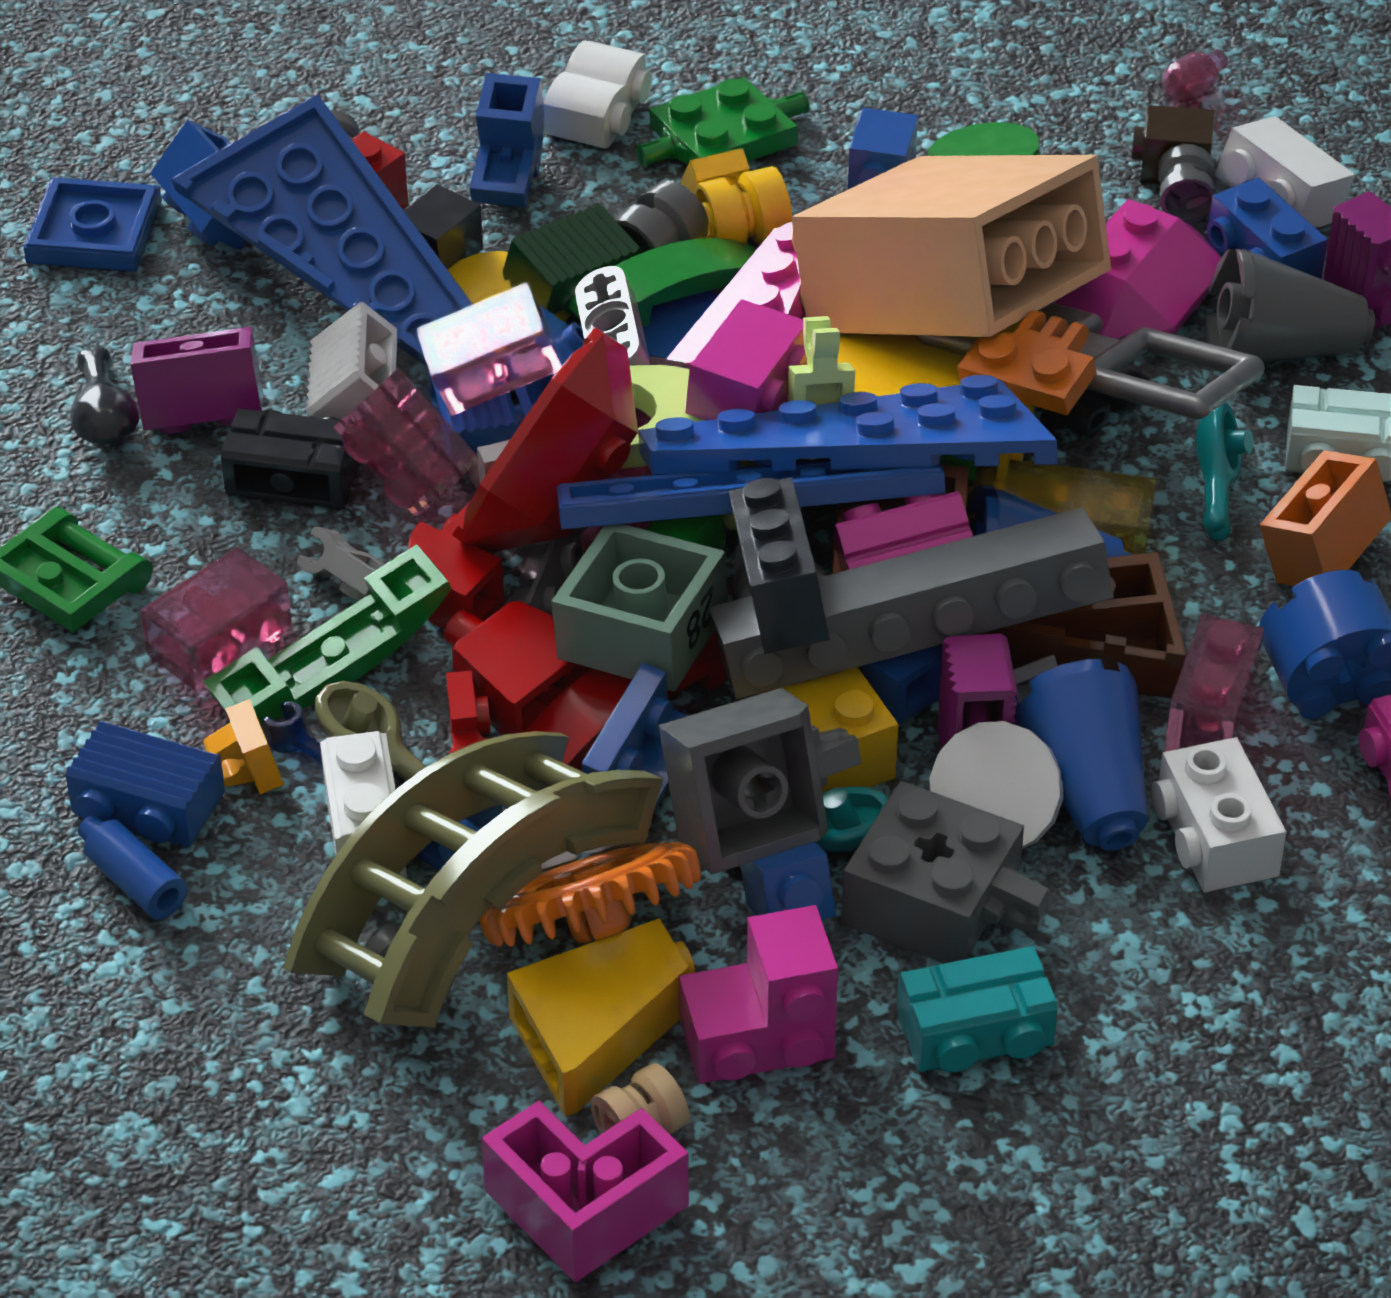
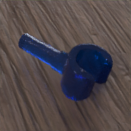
(292, 733)

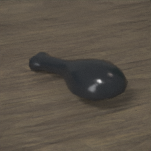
(102, 409)

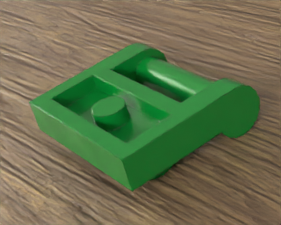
(62, 584)

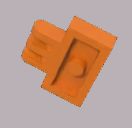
(1036, 361)

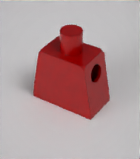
(511, 662)

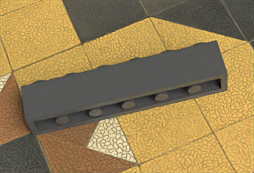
(925, 599)

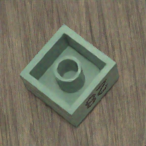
(639, 602)

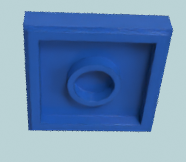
(93, 224)

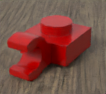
(467, 714)

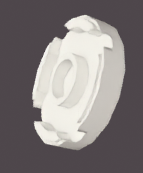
(1002, 773)

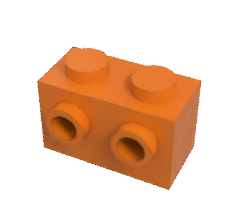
(1326, 517)

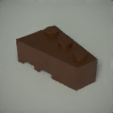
(1129, 629)

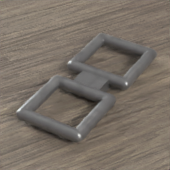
(1114, 355)

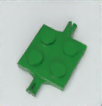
(722, 121)

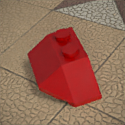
(570, 435)

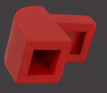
(472, 572)

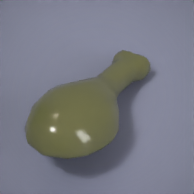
(356, 709)

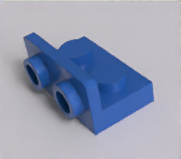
(632, 731)

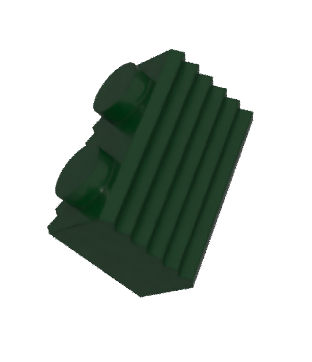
(564, 253)

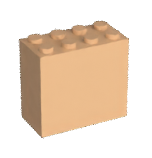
(953, 244)

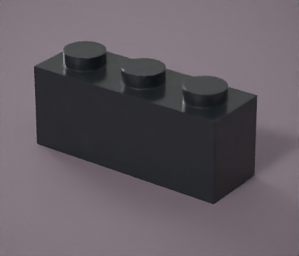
(779, 565)

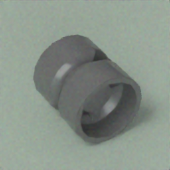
(664, 216)

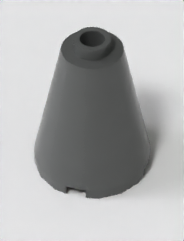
(1283, 311)

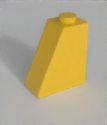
(597, 1008)

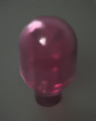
(1193, 75)

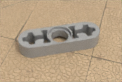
(619, 310)

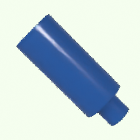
(132, 866)

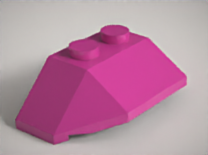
(1155, 274)

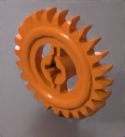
(593, 893)

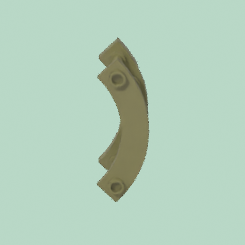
(547, 814)

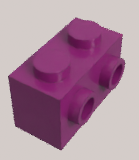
(196, 379)

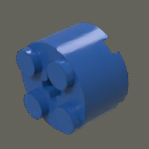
(1330, 642)

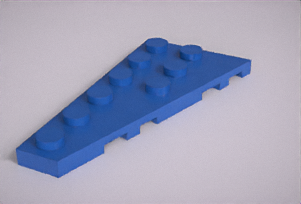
(326, 217)
(859, 432)

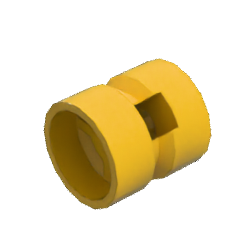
(746, 208)

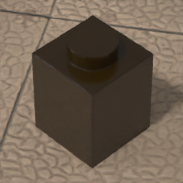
(1166, 129)

